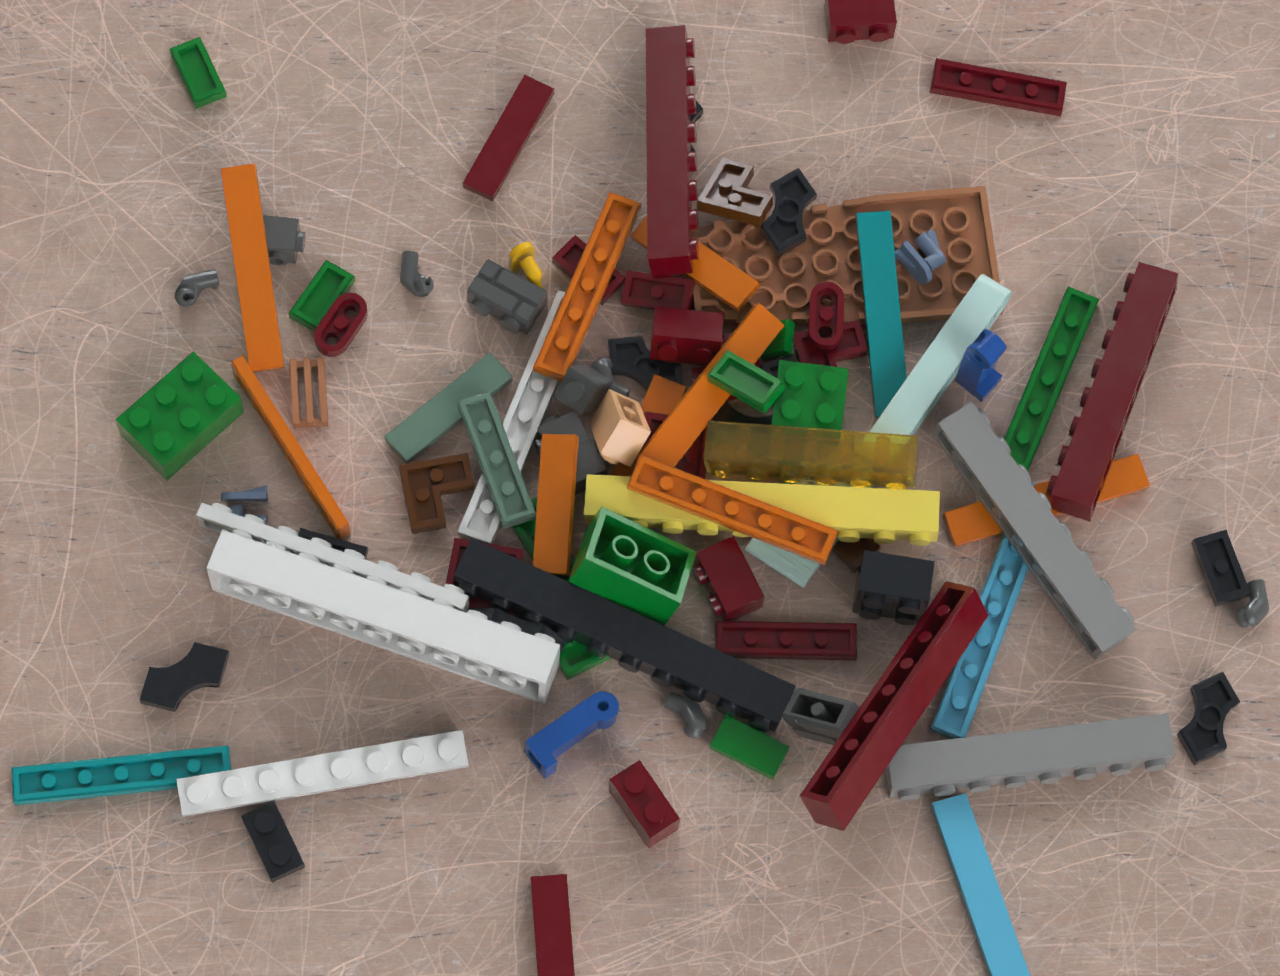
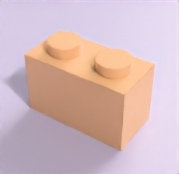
(619, 428)

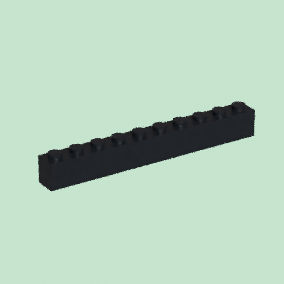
(624, 636)

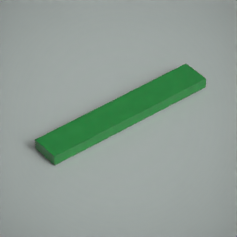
(1049, 375)

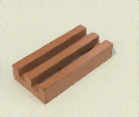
(307, 365)

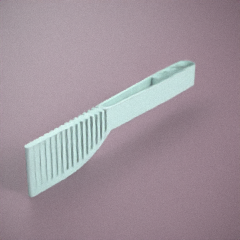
(913, 400)

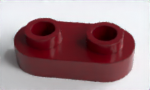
(826, 317)
(339, 326)

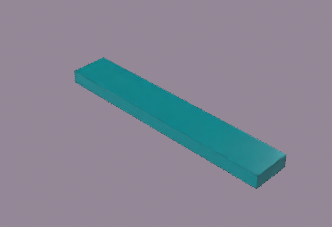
(881, 306)
(114, 774)

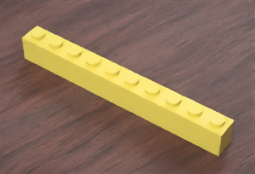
(852, 511)

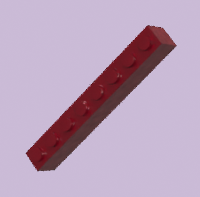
(669, 151)
(1113, 392)
(894, 706)

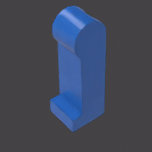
(978, 365)
(591, 714)

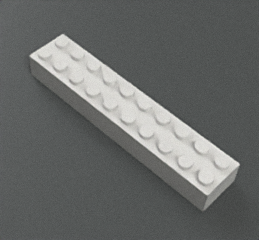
(384, 615)

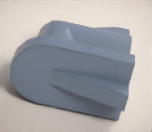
(921, 268)
(253, 495)

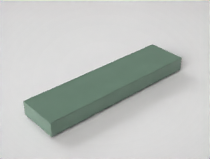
(441, 412)
(496, 460)

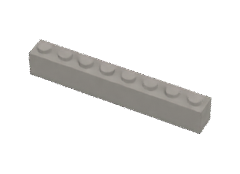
(1034, 530)
(1030, 756)

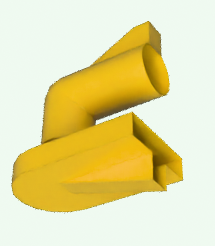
(523, 257)

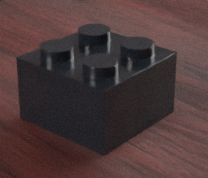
(892, 587)

